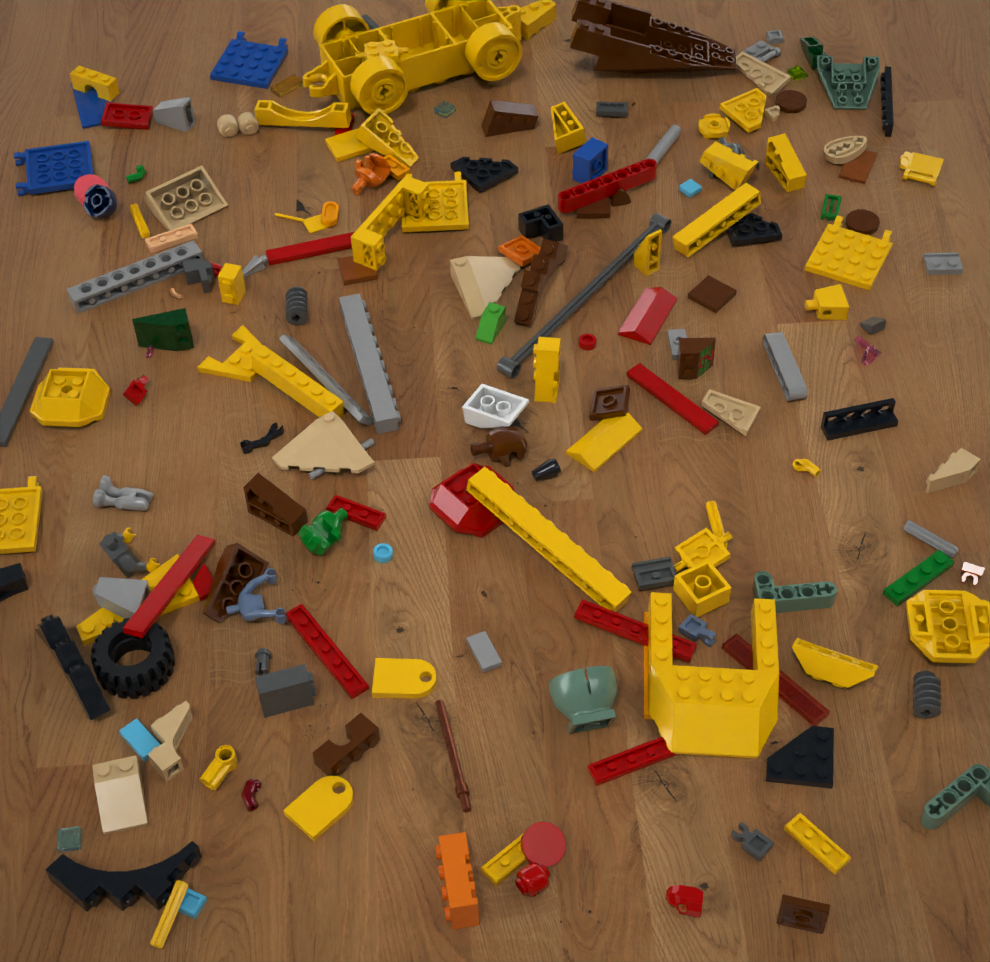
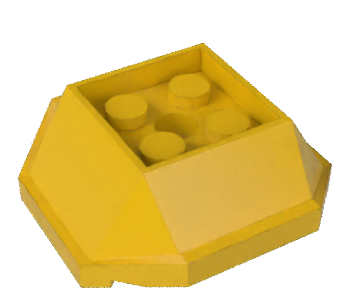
(70, 398)
(949, 625)

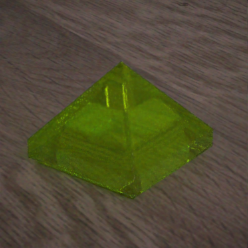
(797, 72)

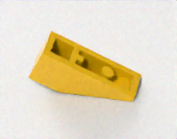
(648, 254)

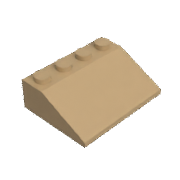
(185, 199)

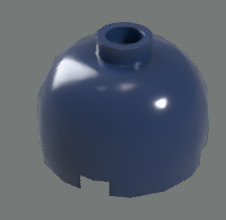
(100, 201)

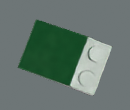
(164, 331)

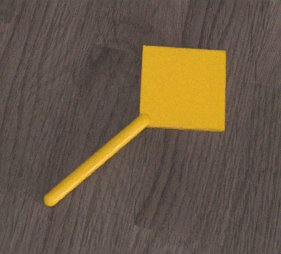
(312, 224)

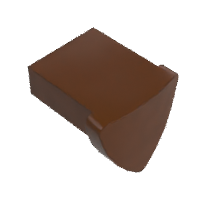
(620, 198)

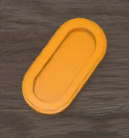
(330, 214)

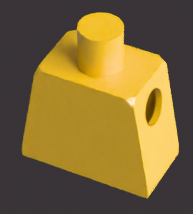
(829, 303)

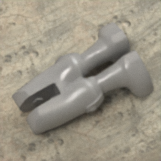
(126, 498)

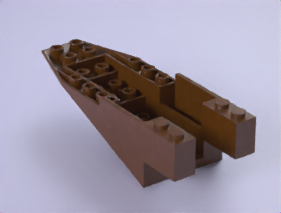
(633, 42)

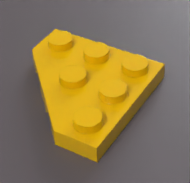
(746, 109)

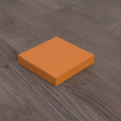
(519, 250)

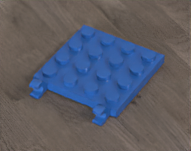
(249, 62)
(54, 167)

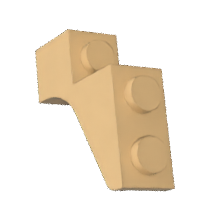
(169, 732)

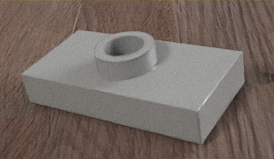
(673, 338)

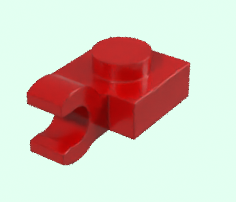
(135, 390)

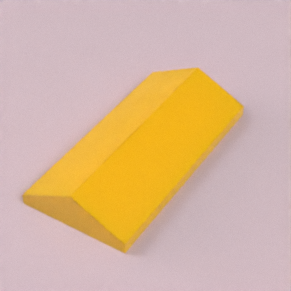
(604, 441)

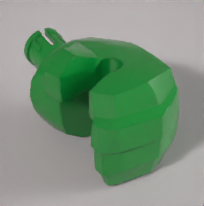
(323, 531)

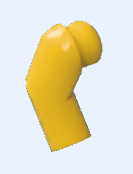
(806, 465)

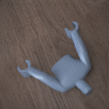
(252, 606)

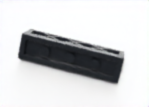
(858, 422)

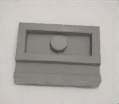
(942, 263)

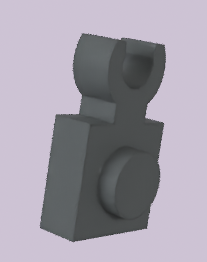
(753, 843)

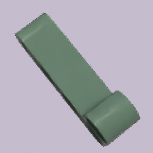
(796, 596)
(957, 797)

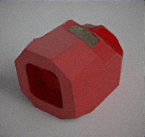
(685, 899)

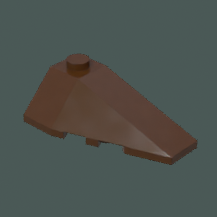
(232, 574)

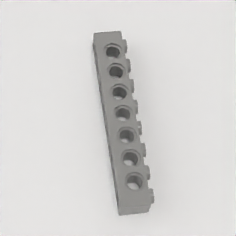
(132, 277)

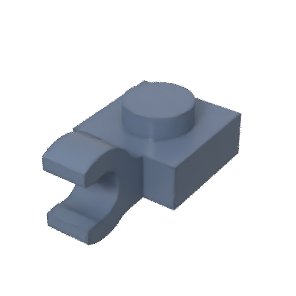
(697, 628)

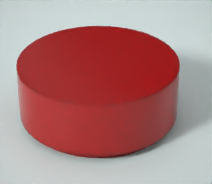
(587, 342)

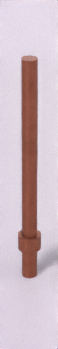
(461, 788)

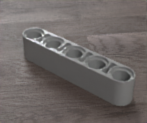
(785, 366)

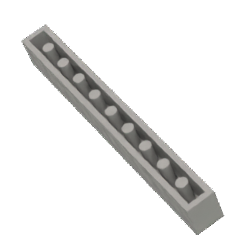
(369, 364)

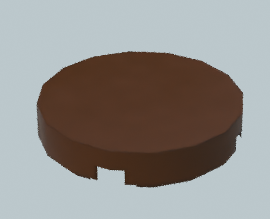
(791, 101)
(862, 221)

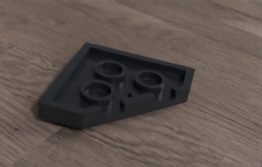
(484, 172)
(753, 230)
(804, 760)

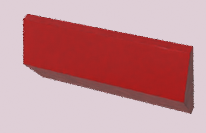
(648, 315)

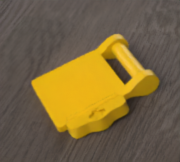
(920, 167)

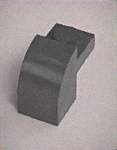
(199, 271)

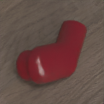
(248, 792)

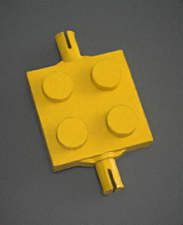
(385, 48)
(702, 547)

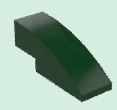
(812, 48)

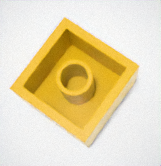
(702, 588)

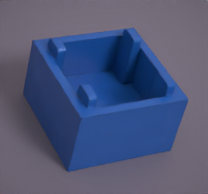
(590, 161)

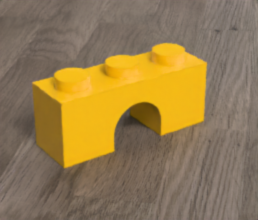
(105, 85)

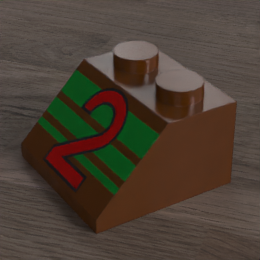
(694, 356)

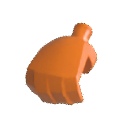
(372, 175)

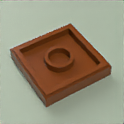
(354, 272)

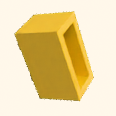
(231, 283)

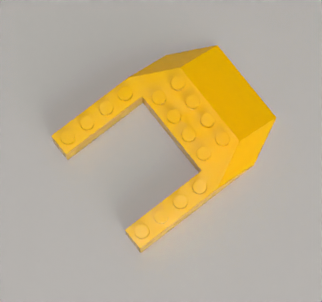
(709, 707)

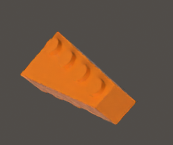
(458, 880)

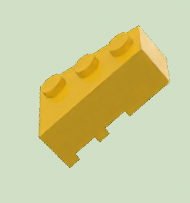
(536, 16)
(567, 128)
(784, 163)
(727, 165)
(547, 369)

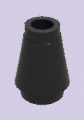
(546, 470)

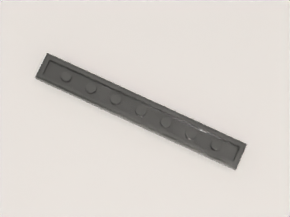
(23, 387)

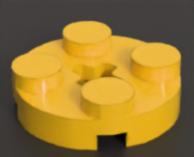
(720, 128)

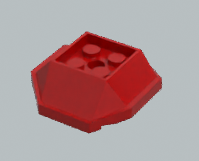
(459, 508)

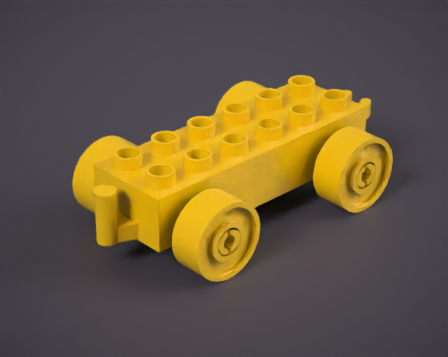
(442, 44)

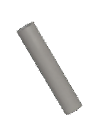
(665, 143)

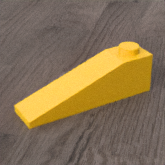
(382, 136)

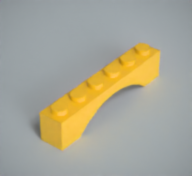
(271, 113)

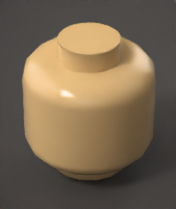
(248, 123)
(227, 125)

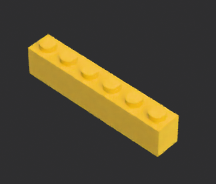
(716, 220)
(295, 383)

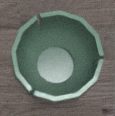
(585, 702)

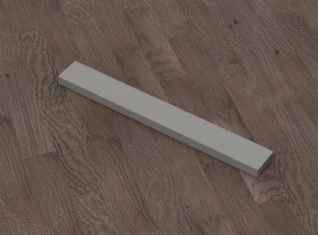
(317, 370)

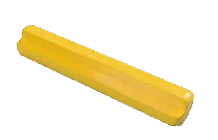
(139, 220)
(715, 520)
(169, 914)

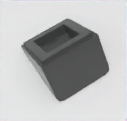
(873, 324)

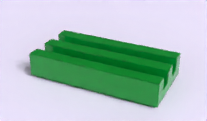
(829, 216)

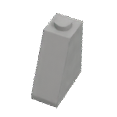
(175, 114)
(121, 595)

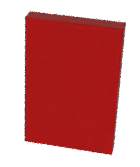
(127, 115)

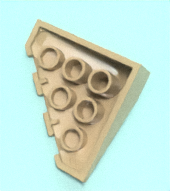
(482, 280)
(325, 445)

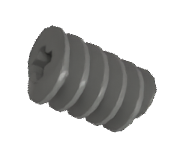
(296, 306)
(926, 695)

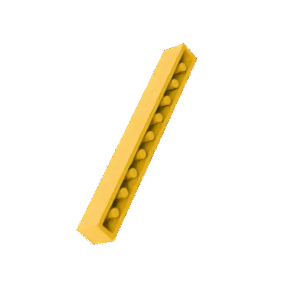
(548, 540)

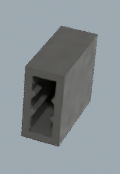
(285, 690)

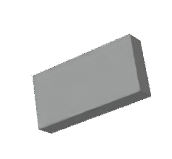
(484, 651)

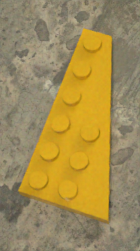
(103, 618)

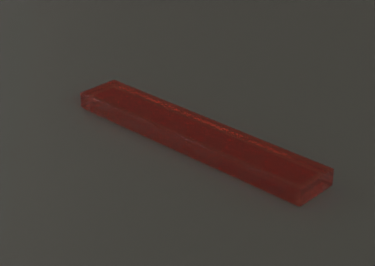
(789, 690)

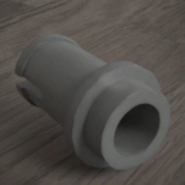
(262, 662)

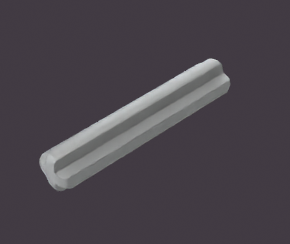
(931, 539)

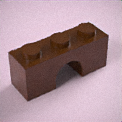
(335, 759)

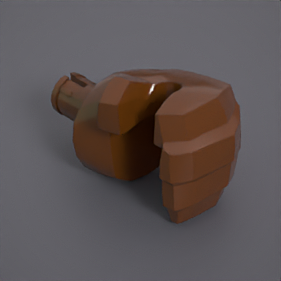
(501, 443)

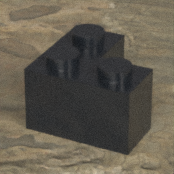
(541, 221)

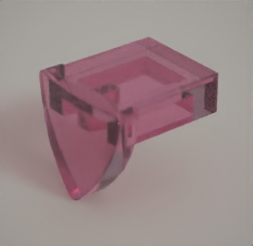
(870, 353)

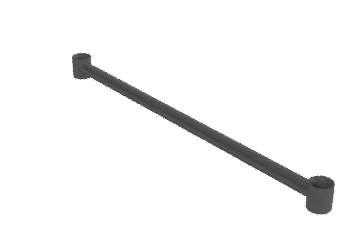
(511, 366)

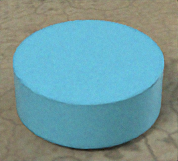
(382, 553)

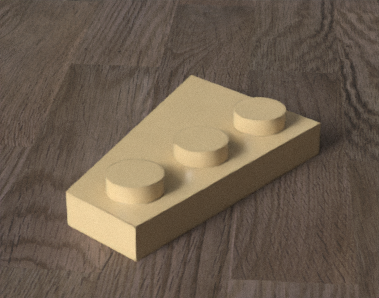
(731, 410)

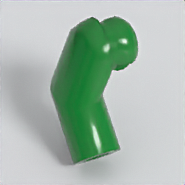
(136, 176)

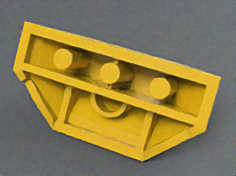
(832, 665)

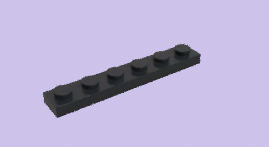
(887, 101)

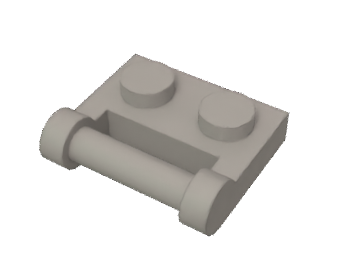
(762, 51)

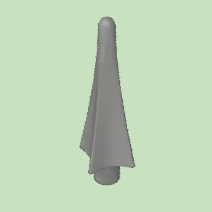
(254, 265)

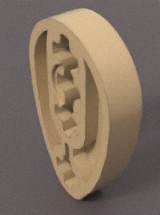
(845, 149)

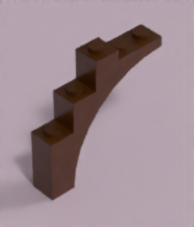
(534, 281)

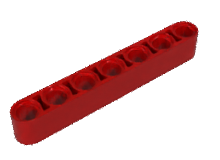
(606, 185)

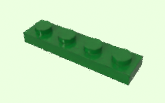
(918, 578)

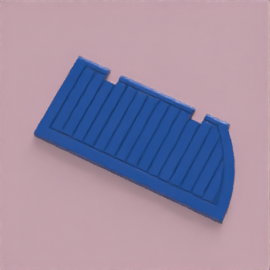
(89, 107)

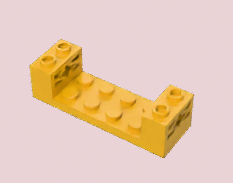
(367, 241)

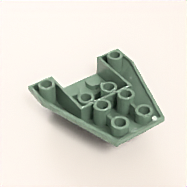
(848, 84)

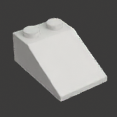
(492, 407)

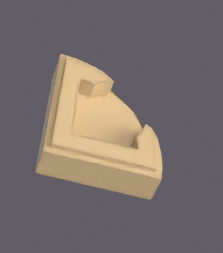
(772, 113)

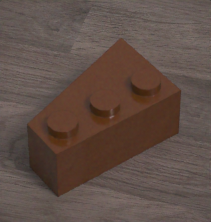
(508, 117)
(274, 506)

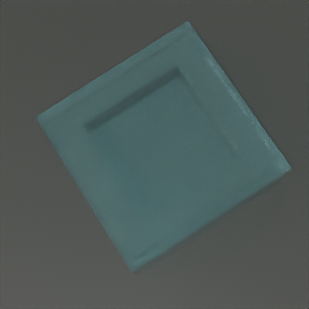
(445, 109)
(69, 839)

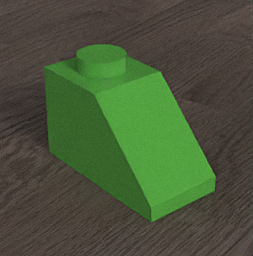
(491, 323)

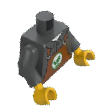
(122, 556)

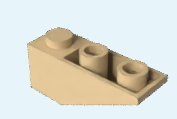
(955, 471)

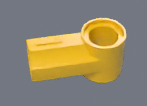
(219, 768)

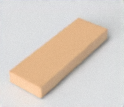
(171, 238)

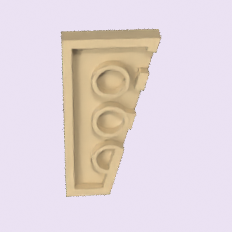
(761, 74)

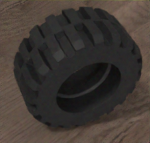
(137, 678)

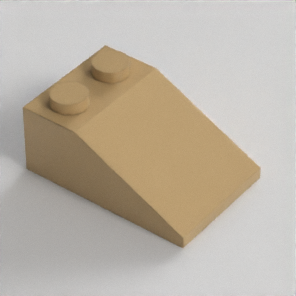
(120, 794)

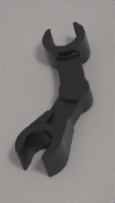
(247, 446)

